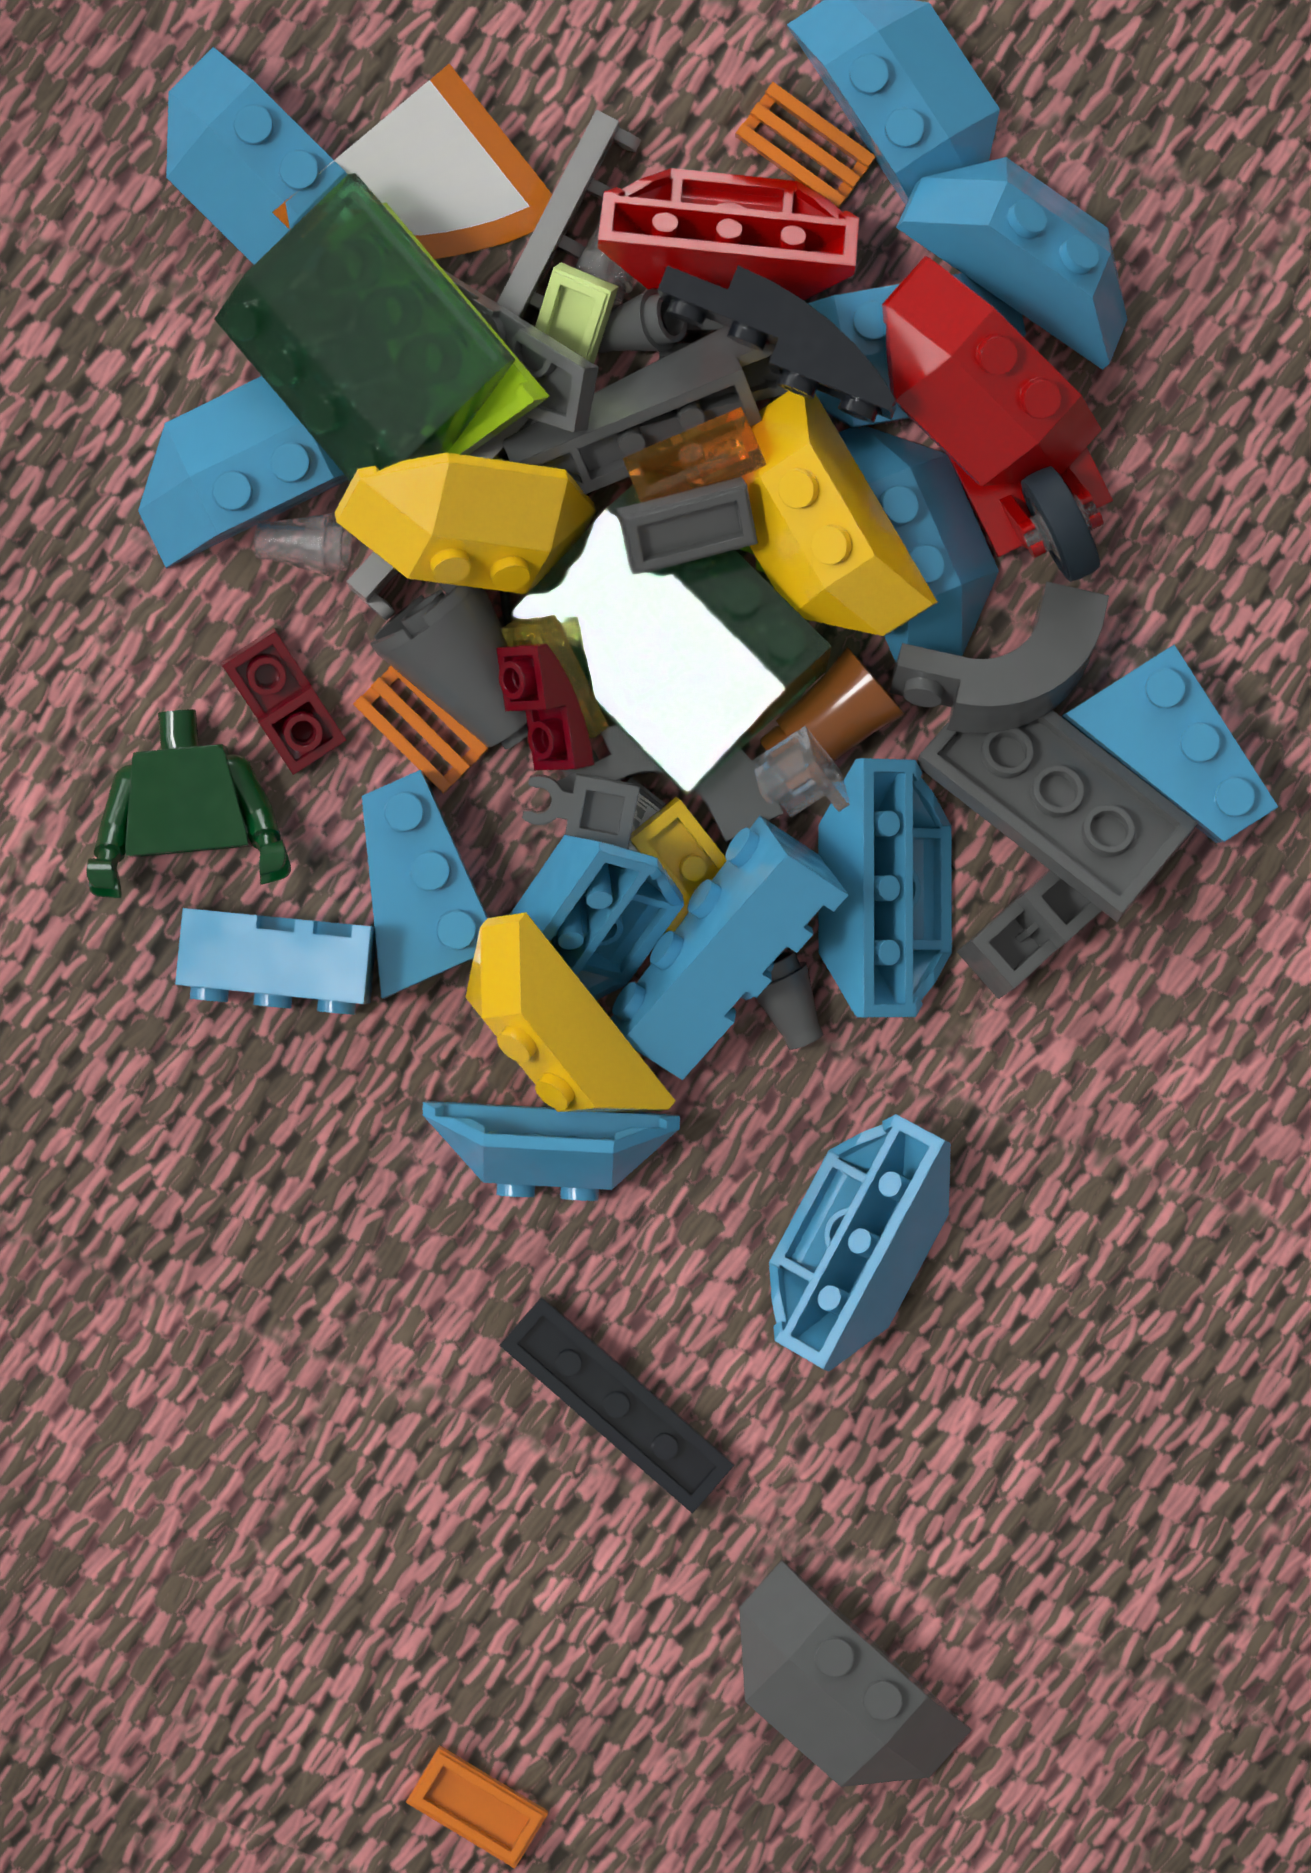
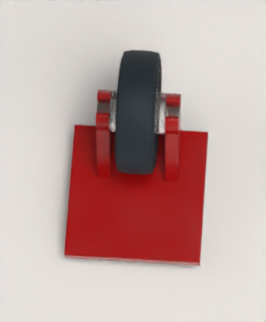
(1045, 514)

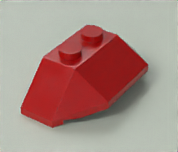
(726, 221)
(979, 382)

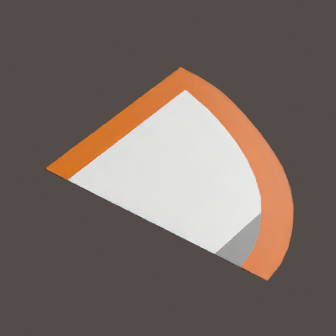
(447, 171)

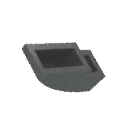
(1027, 933)

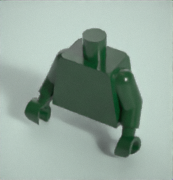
(182, 804)

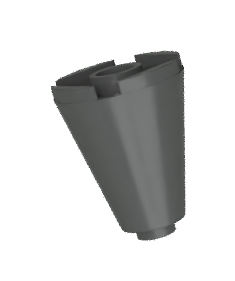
(451, 656)

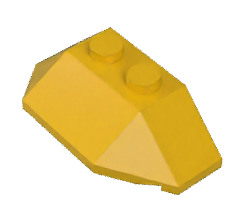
(467, 519)
(824, 528)
(555, 1024)

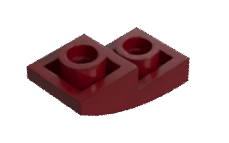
(538, 684)
(283, 701)

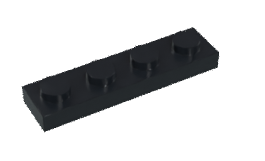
(617, 1404)

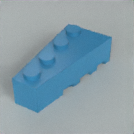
(725, 946)

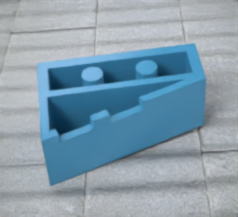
(419, 886)

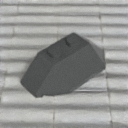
(838, 1689)

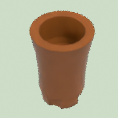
(839, 708)

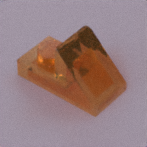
(696, 457)

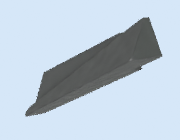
(651, 407)

